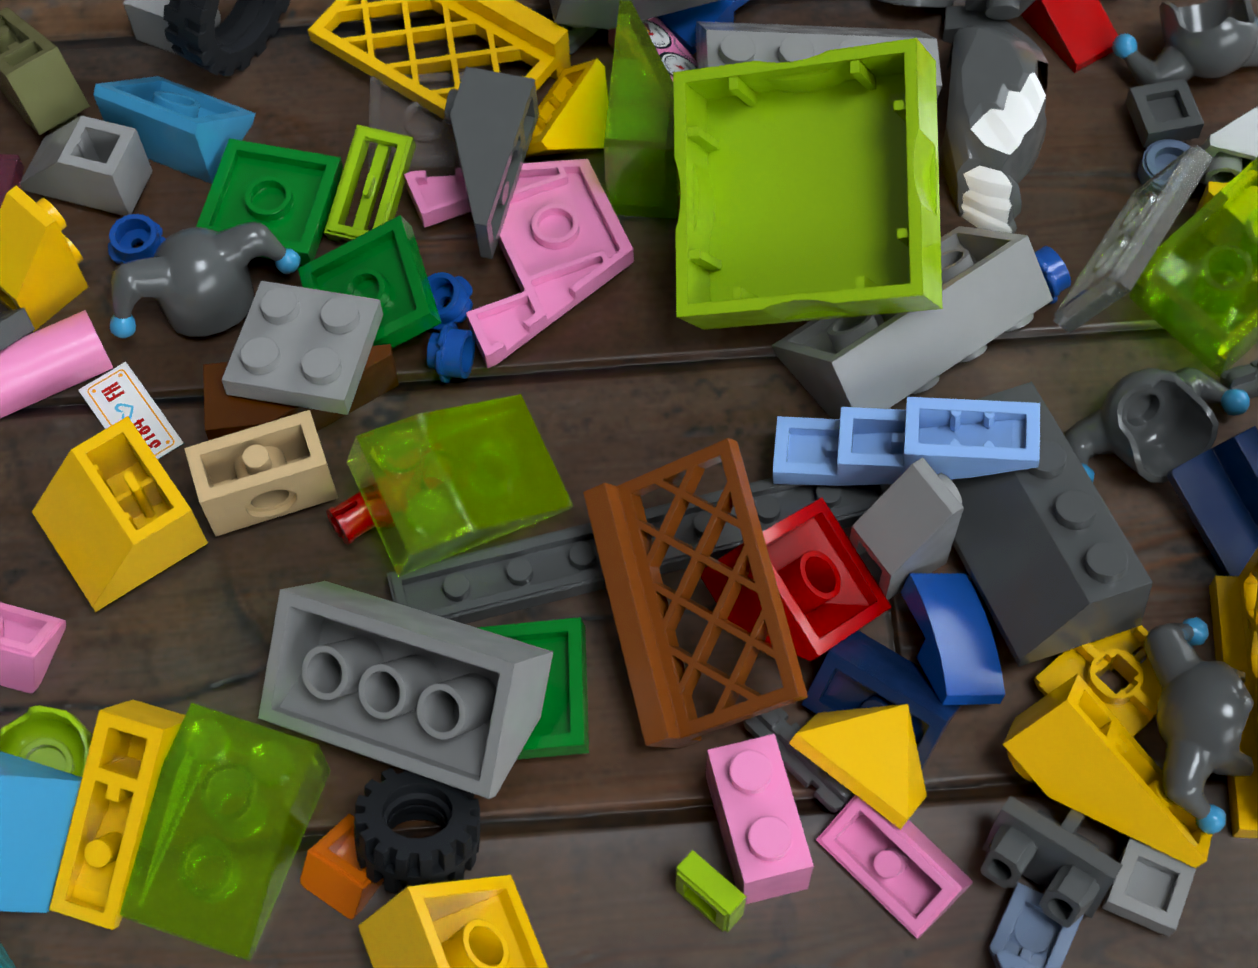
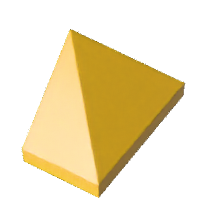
(572, 112)
(870, 755)

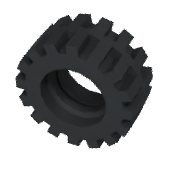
(415, 860)

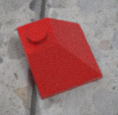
(819, 581)

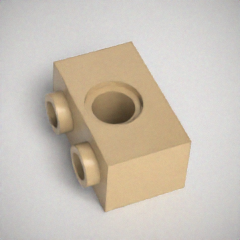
(260, 473)

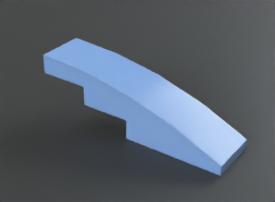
(880, 444)

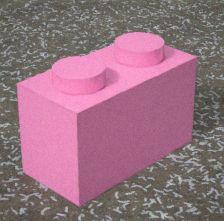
(758, 819)

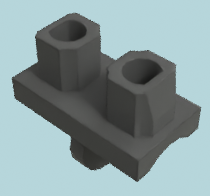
(1052, 857)

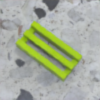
(393, 189)

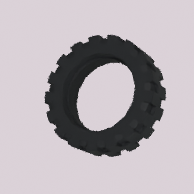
(229, 44)

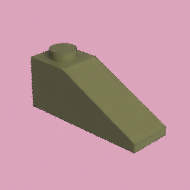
(36, 76)

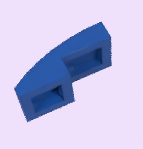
(958, 640)

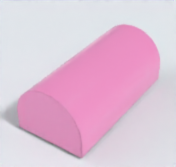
(50, 362)

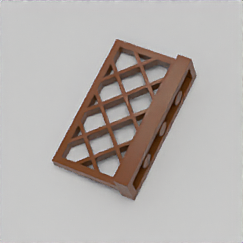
(649, 624)

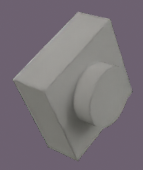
(1149, 888)

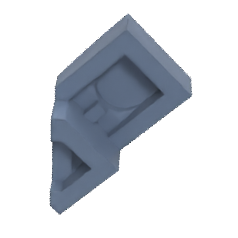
(1028, 936)

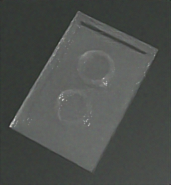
(1132, 239)

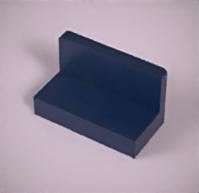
(1222, 498)
(870, 675)

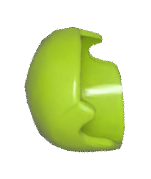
(48, 738)

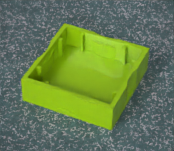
(808, 187)

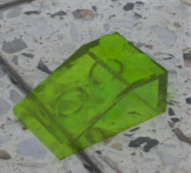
(640, 125)
(1206, 277)
(455, 479)
(223, 830)

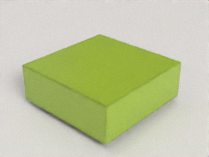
(709, 892)

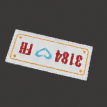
(123, 395)

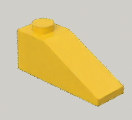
(1098, 768)
(112, 810)

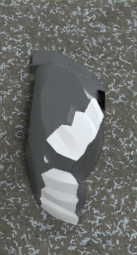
(991, 117)

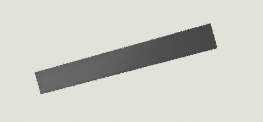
(568, 560)

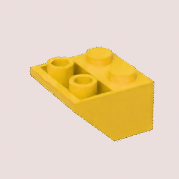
(116, 515)

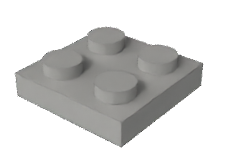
(303, 347)

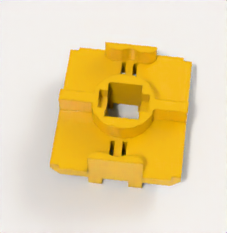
(1131, 706)

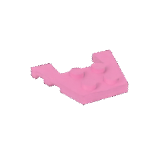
(554, 237)

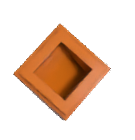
(334, 871)

